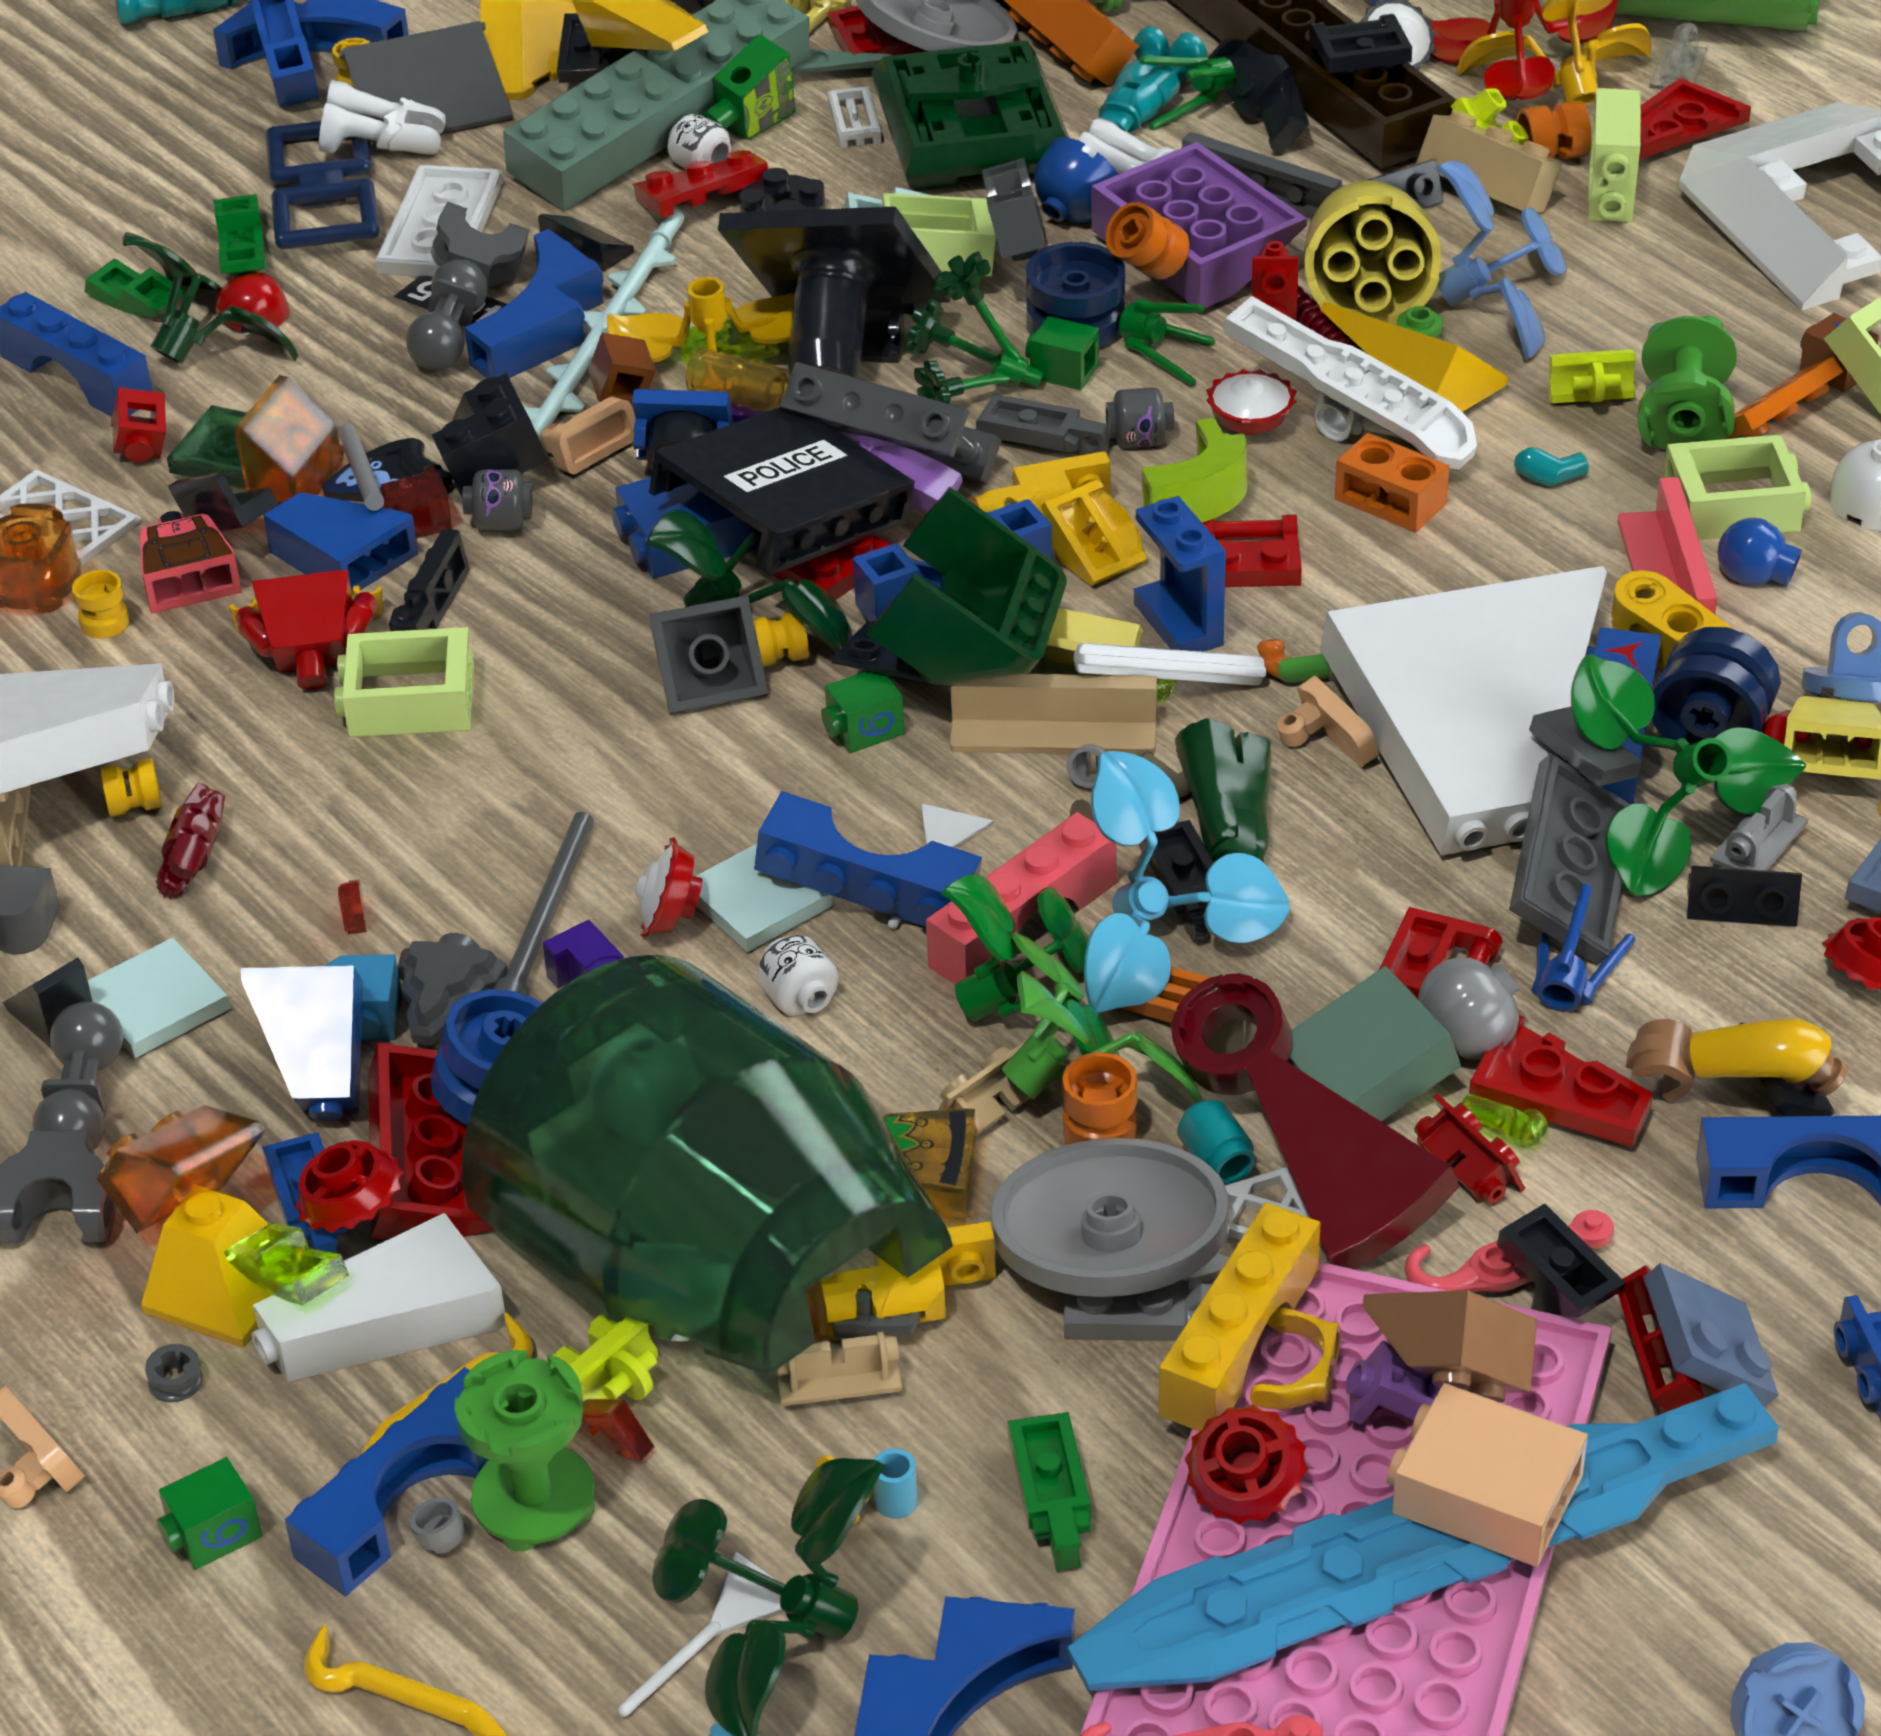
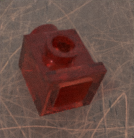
(422, 498)

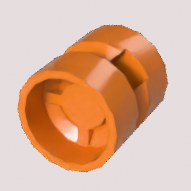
(1562, 130)
(1147, 240)
(1099, 1098)

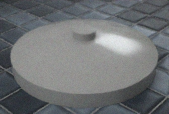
(942, 23)
(1110, 1217)

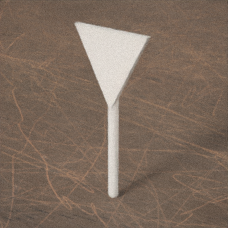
(948, 829)
(736, 1607)

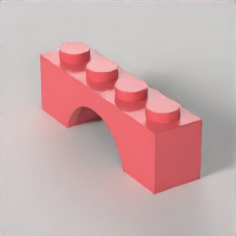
(1068, 858)

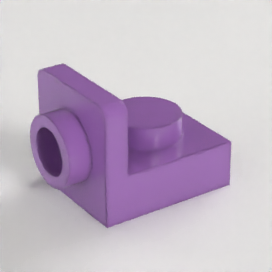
(1387, 1382)

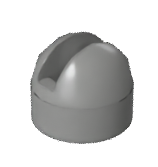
(1080, 764)
(437, 1525)

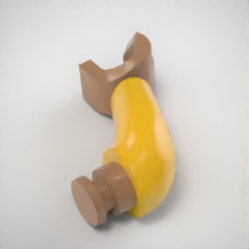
(1755, 1049)

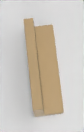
(1054, 714)

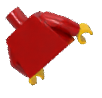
(306, 621)

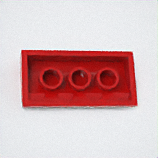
(423, 1137)

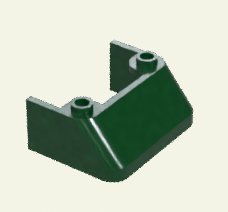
(992, 604)

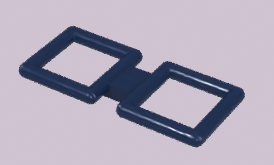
(319, 185)

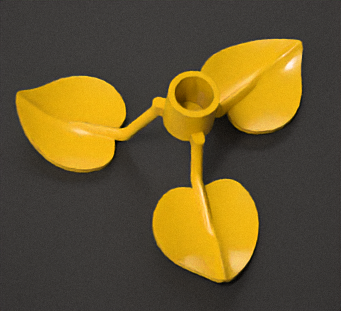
(1578, 71)
(708, 310)

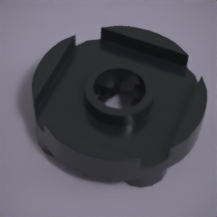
(782, 193)

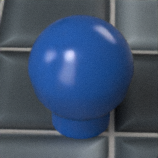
(1756, 552)

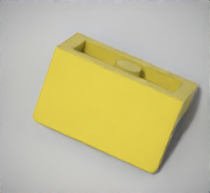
(1077, 627)

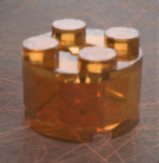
(36, 558)

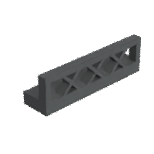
(1292, 184)

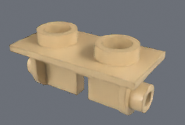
(982, 1088)
(857, 1369)

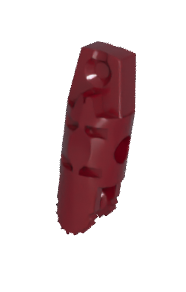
(190, 840)

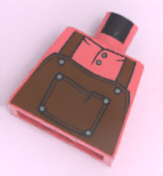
(186, 562)

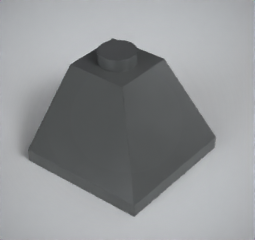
(708, 654)

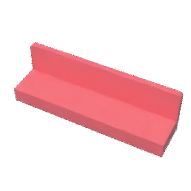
(1669, 543)

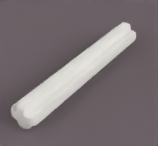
(1169, 664)

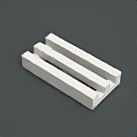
(856, 131)

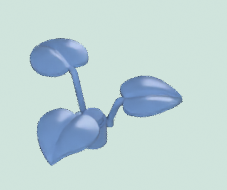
(1469, 276)

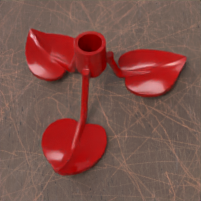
(1521, 77)

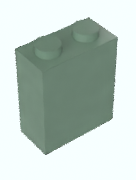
(1375, 1046)

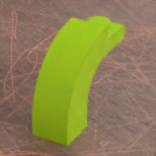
(1206, 483)

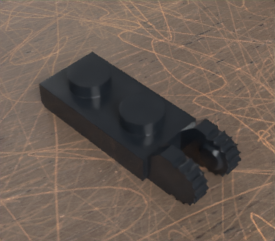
(1182, 866)

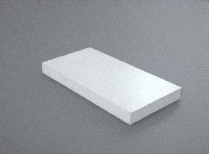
(414, 227)

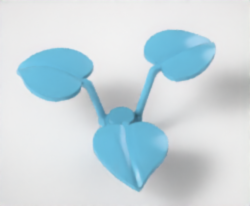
(1243, 895)

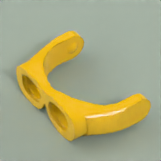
(1318, 1382)

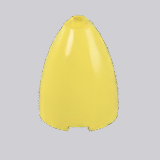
(1379, 243)

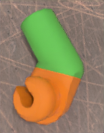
(1291, 668)

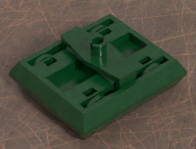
(966, 110)

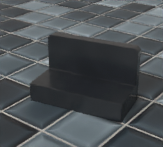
(214, 497)

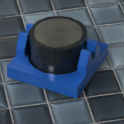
(675, 416)

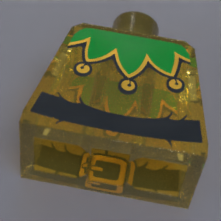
(942, 1155)

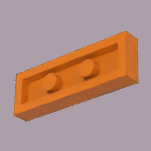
(1783, 399)

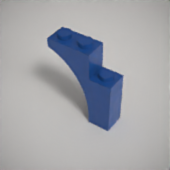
(321, 23)
(543, 317)
(978, 1656)

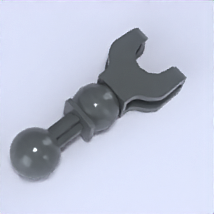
(467, 268)
(59, 1159)

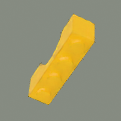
(1212, 1353)

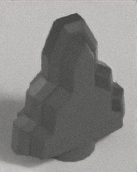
(439, 976)

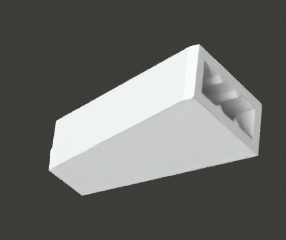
(397, 1300)

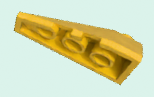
(638, 24)
(1425, 359)

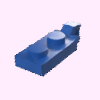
(285, 1163)

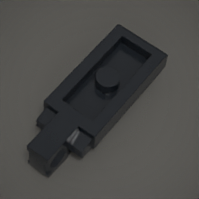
(433, 585)

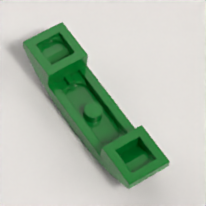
(240, 235)

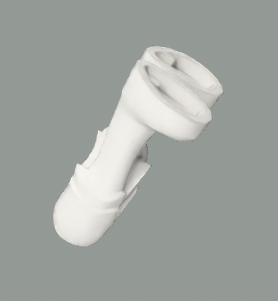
(405, 125)

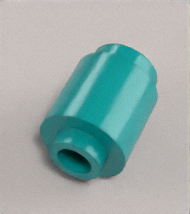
(1217, 1139)

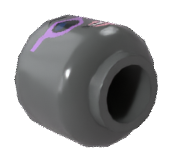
(1139, 418)
(498, 500)

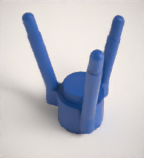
(1564, 979)

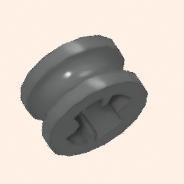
(168, 1358)

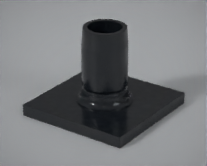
(832, 267)

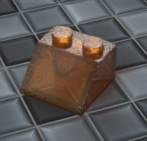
(288, 443)
(157, 1171)

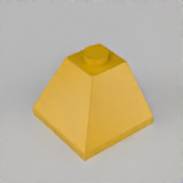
(191, 1275)

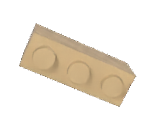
(1507, 169)

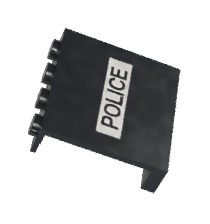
(791, 482)

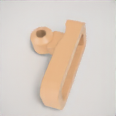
(590, 435)
(1326, 710)
(39, 1464)

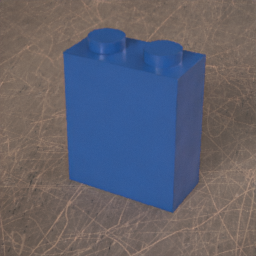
(639, 511)

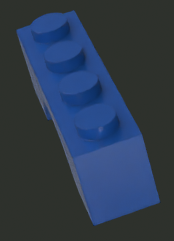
(285, 51)
(39, 332)
(885, 571)
(806, 849)
(1750, 1156)
(342, 1526)

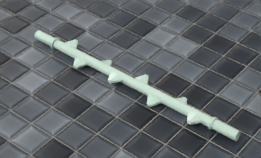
(624, 304)

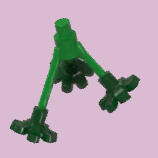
(1007, 365)

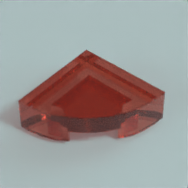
(352, 906)
(619, 1424)

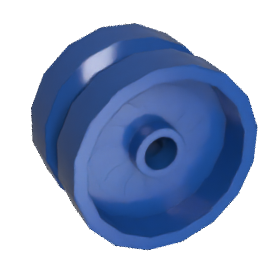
(471, 1042)

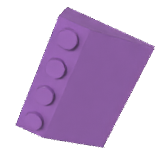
(1215, 205)

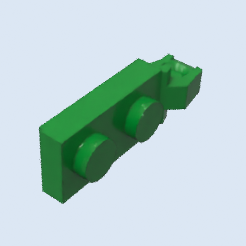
(1051, 1484)

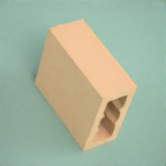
(1487, 1473)

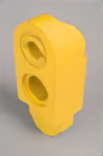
(1656, 605)

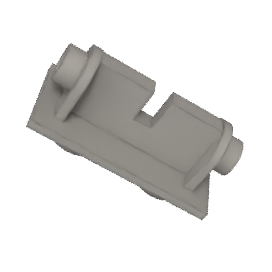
(1765, 835)

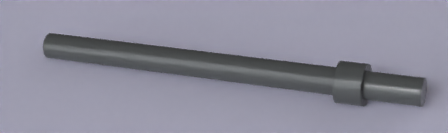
(546, 905)

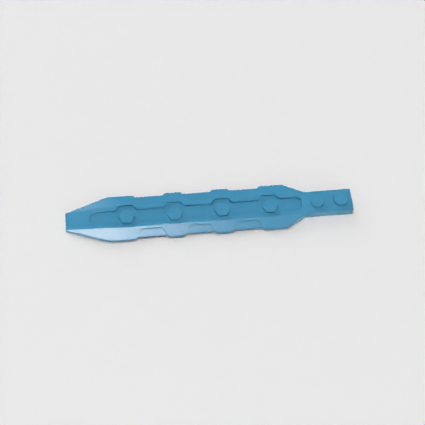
(1365, 1562)

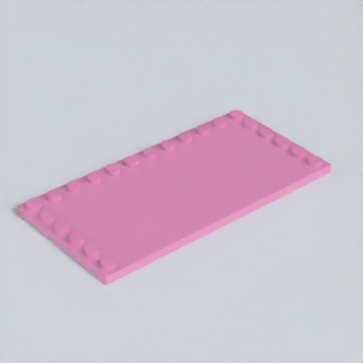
(1434, 1661)

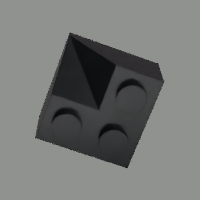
(489, 433)

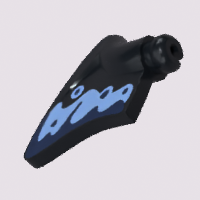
(389, 463)

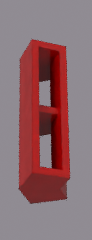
(1653, 1349)

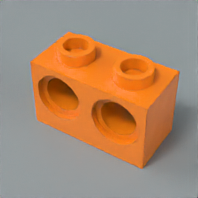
(1391, 482)

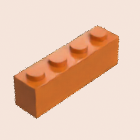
(1078, 35)

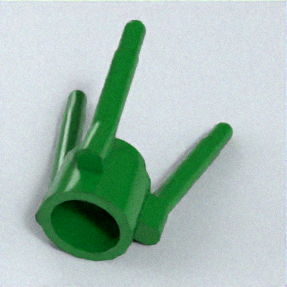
(1207, 76)
(1143, 325)

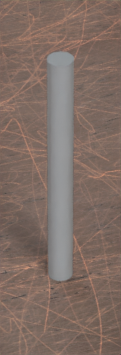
(360, 467)

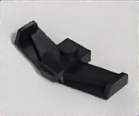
(1267, 87)

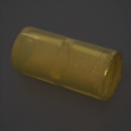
(746, 380)

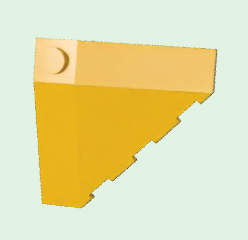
(524, 40)

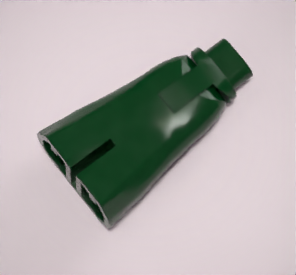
(1228, 786)

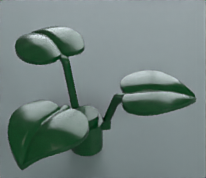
(178, 328)
(695, 547)
(750, 1663)

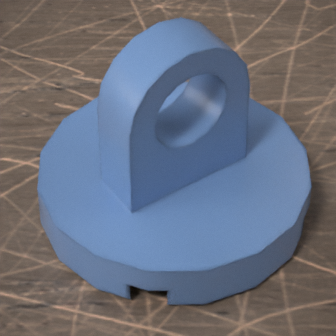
(1849, 673)
(1797, 1693)

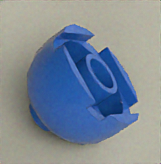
(1065, 180)

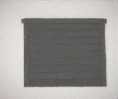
(437, 69)

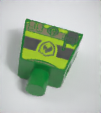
(754, 89)

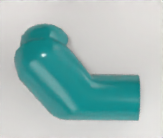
(1548, 469)

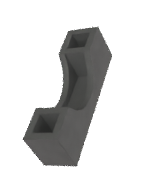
(1013, 210)

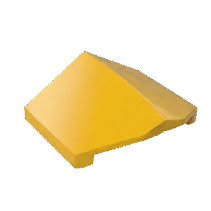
(1093, 533)

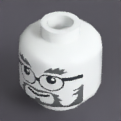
(696, 140)
(795, 974)

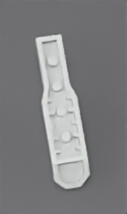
(1356, 388)

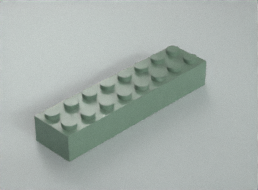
(632, 105)

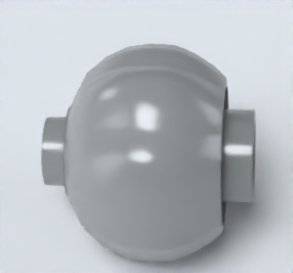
(1472, 1004)

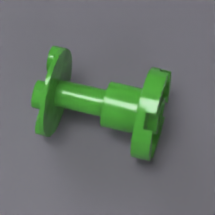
(1688, 365)
(521, 1420)

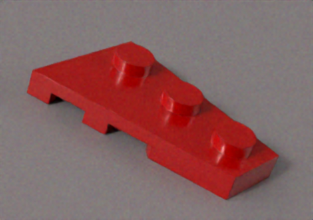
(1686, 114)
(690, 186)
(1565, 1089)

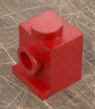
(138, 436)

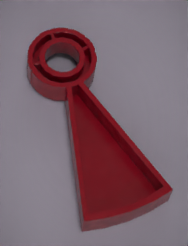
(1348, 1166)

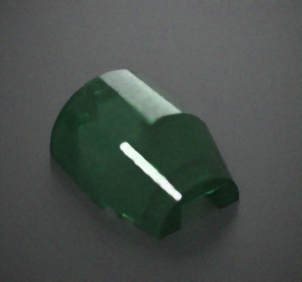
(688, 1160)

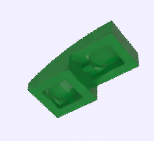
(129, 291)

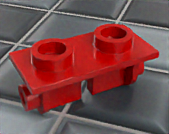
(1276, 278)
(1486, 1163)

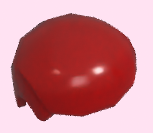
(256, 294)

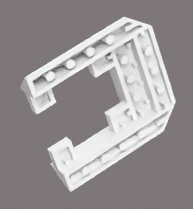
(1751, 189)

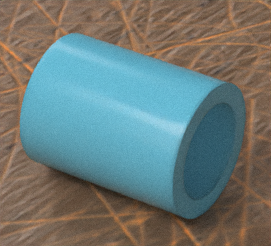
(897, 1485)

